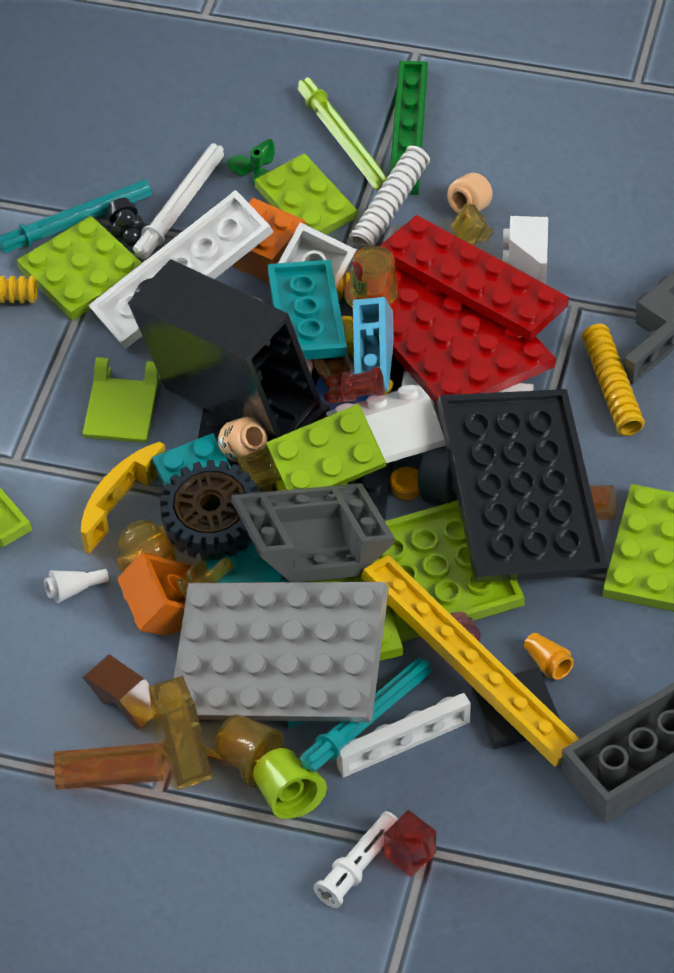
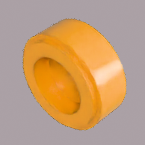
(404, 483)

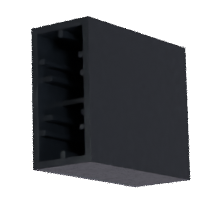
(224, 349)

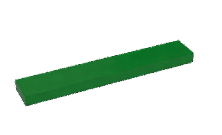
(409, 111)

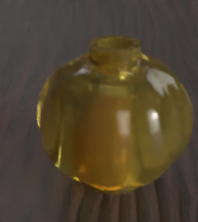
(143, 537)

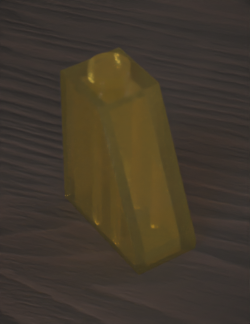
(179, 732)

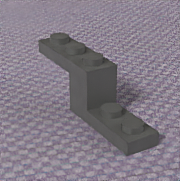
(656, 316)

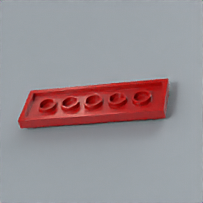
(475, 277)

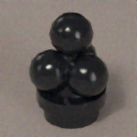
(124, 220)

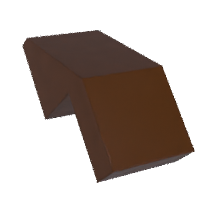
(120, 684)

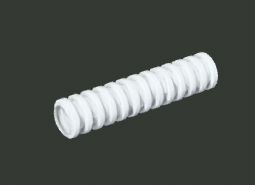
(390, 197)

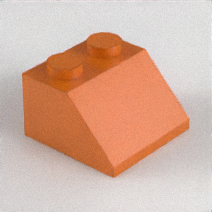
(153, 593)

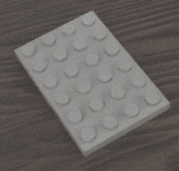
(283, 649)

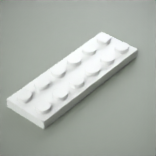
(205, 246)

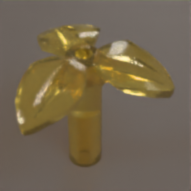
(199, 574)

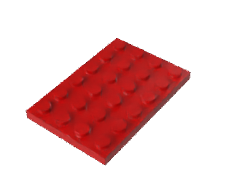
(457, 348)

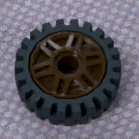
(186, 507)

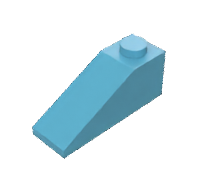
(373, 336)

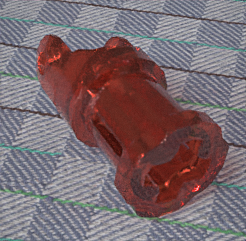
(354, 385)

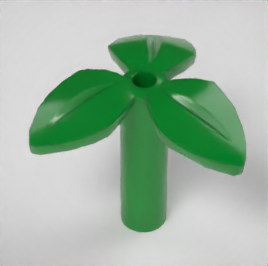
(259, 156)

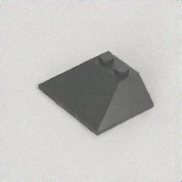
(315, 530)

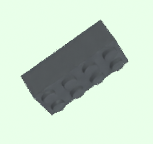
(624, 757)

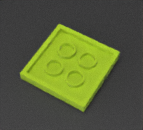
(78, 266)

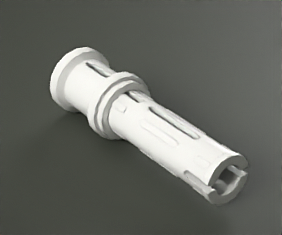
(349, 868)

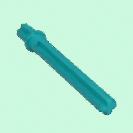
(66, 219)
(328, 745)

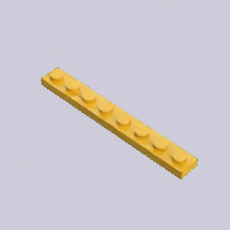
(472, 660)

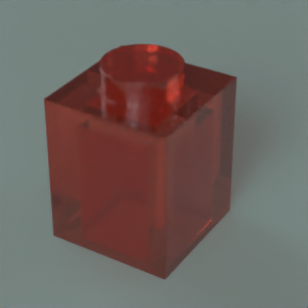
(410, 843)

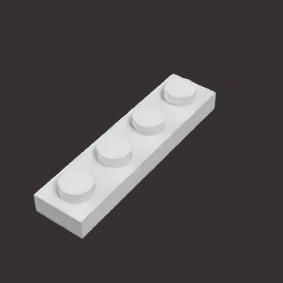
(404, 734)

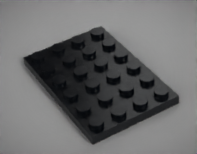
(521, 485)

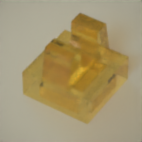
(471, 225)
(260, 468)

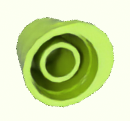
(287, 785)

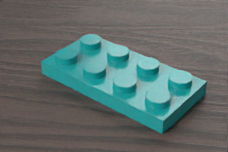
(311, 300)

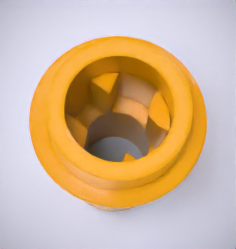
(549, 656)

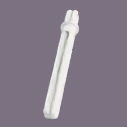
(154, 233)

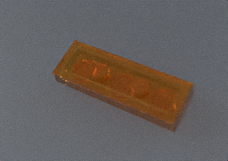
(108, 766)

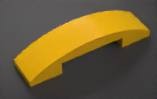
(113, 488)

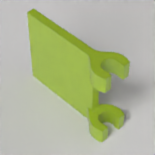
(121, 406)

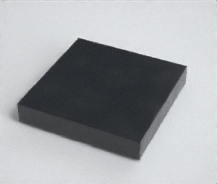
(498, 728)

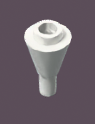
(66, 584)

